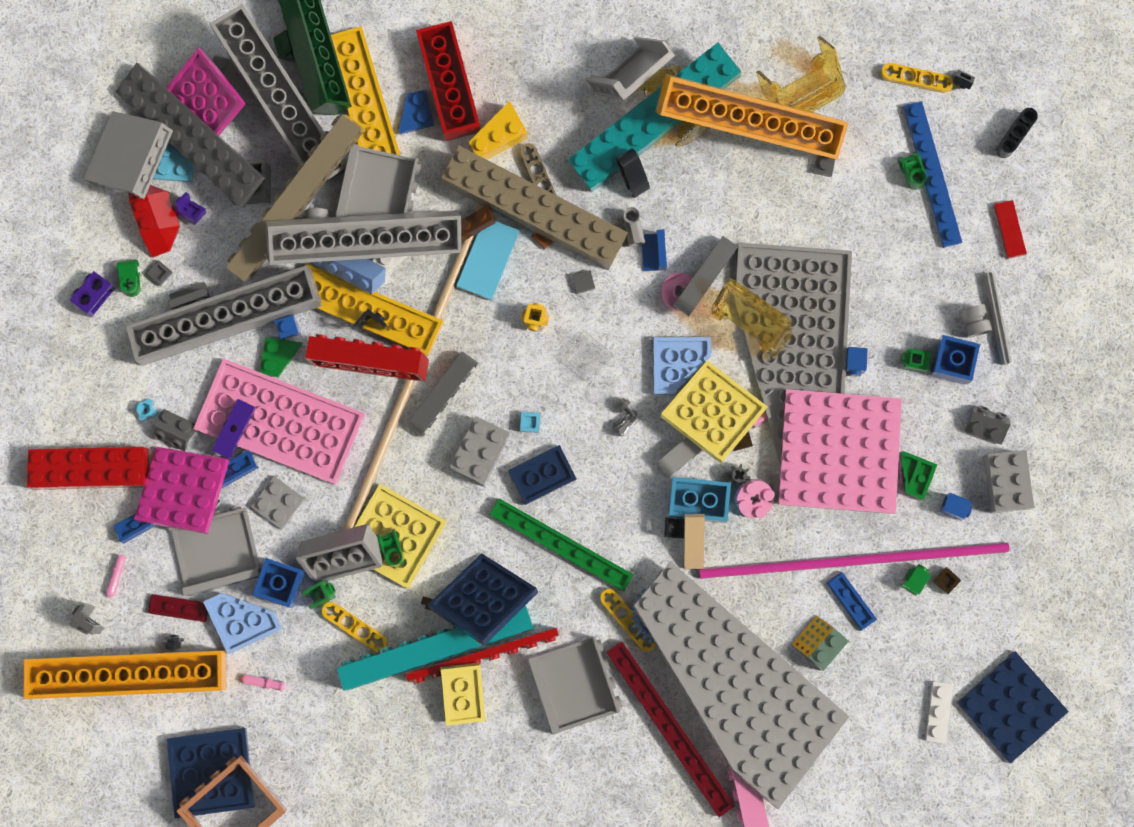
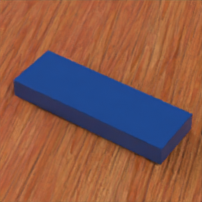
(851, 601)

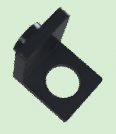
(366, 316)
(677, 528)

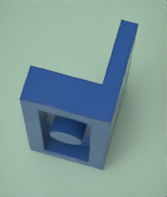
(654, 252)

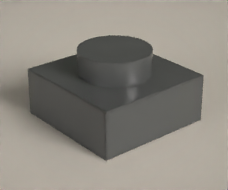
(824, 166)

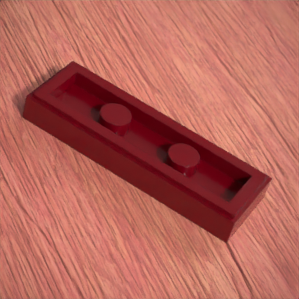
(178, 608)

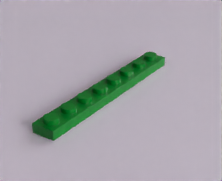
(561, 544)

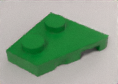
(277, 356)
(916, 475)

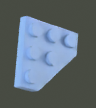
(677, 361)
(240, 621)

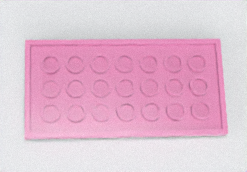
(287, 421)

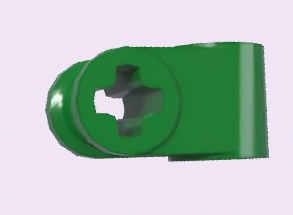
(911, 167)
(129, 274)
(389, 545)

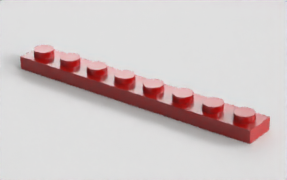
(491, 653)

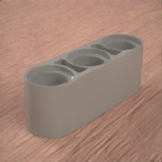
(678, 456)

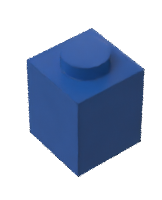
(287, 327)
(856, 361)
(956, 507)

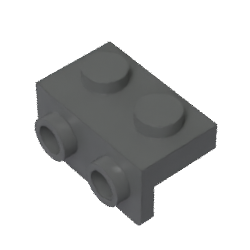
(188, 296)
(988, 424)
(173, 429)
(84, 622)

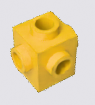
(535, 310)

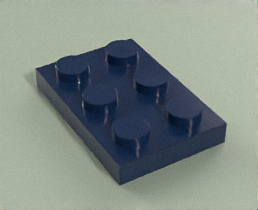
(542, 475)

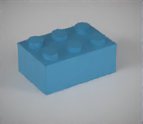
(699, 497)

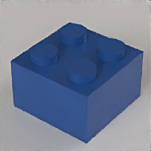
(955, 359)
(279, 583)

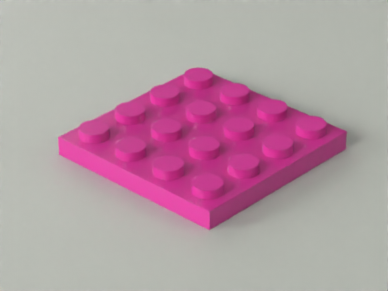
(206, 91)
(181, 490)

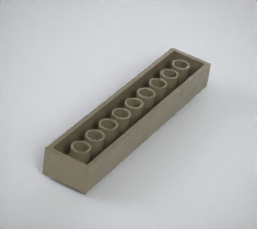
(298, 193)
(533, 207)

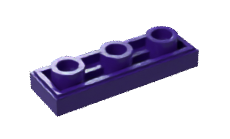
(227, 439)

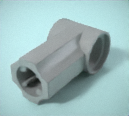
(635, 233)

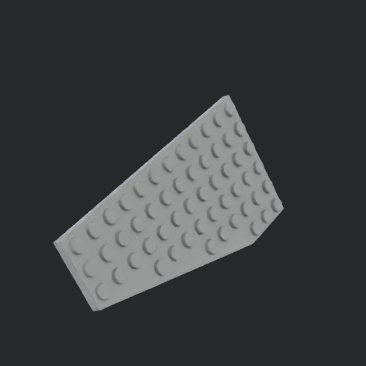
(815, 295)
(746, 694)

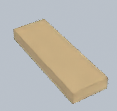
(694, 541)

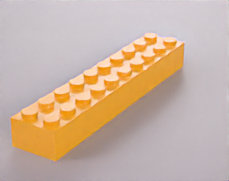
(751, 117)
(125, 674)

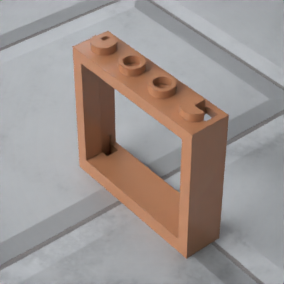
(216, 778)

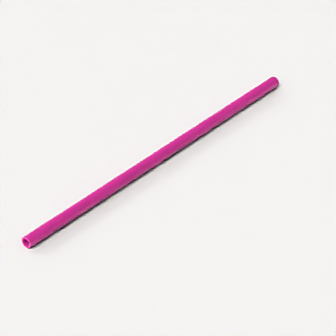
(853, 560)

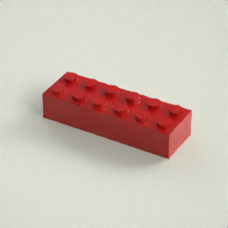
(448, 81)
(367, 358)
(87, 468)

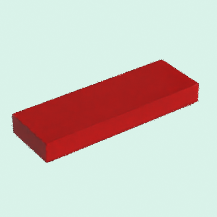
(1010, 229)

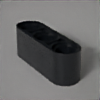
(1022, 127)
(633, 172)

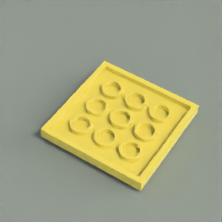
(713, 412)
(415, 526)

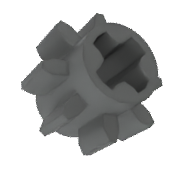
(738, 470)

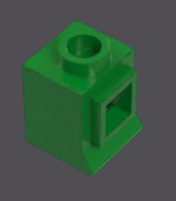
(906, 360)
(916, 579)
(328, 590)

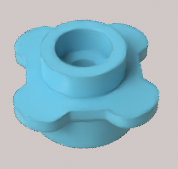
(150, 410)

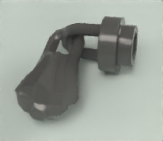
(621, 426)

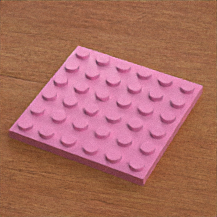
(840, 451)

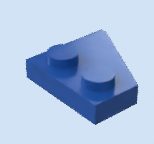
(416, 113)

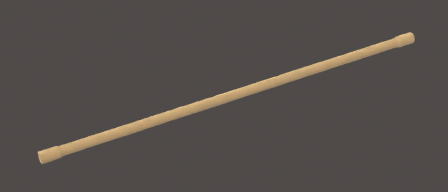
(405, 392)

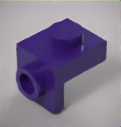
(188, 209)

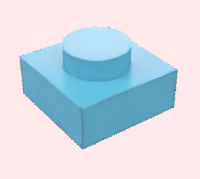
(530, 422)

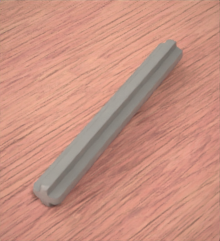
(997, 318)

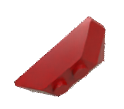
(155, 220)

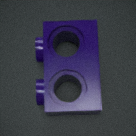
(96, 297)

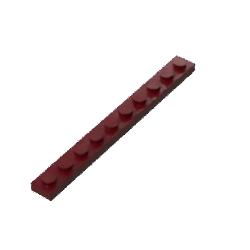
(670, 729)

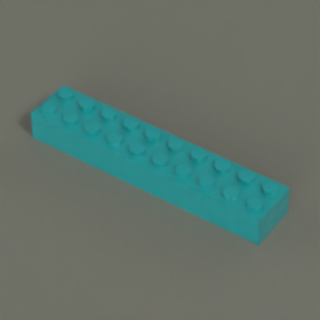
(645, 127)
(420, 653)

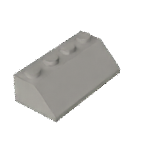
(340, 554)

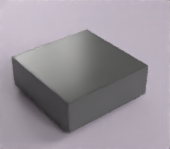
(159, 273)
(583, 282)

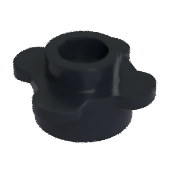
(172, 642)

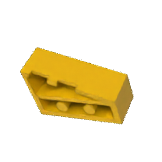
(499, 133)

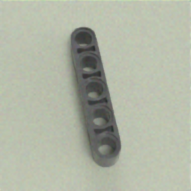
(705, 276)
(441, 393)

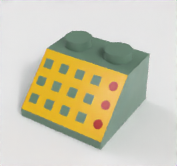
(820, 643)

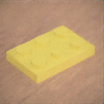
(462, 694)

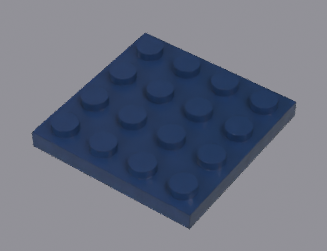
(483, 599)
(1012, 707)
(197, 758)

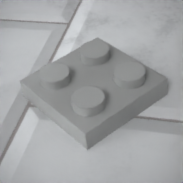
(278, 502)

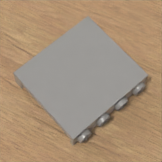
(634, 70)
(128, 154)
(377, 183)
(221, 556)
(575, 685)

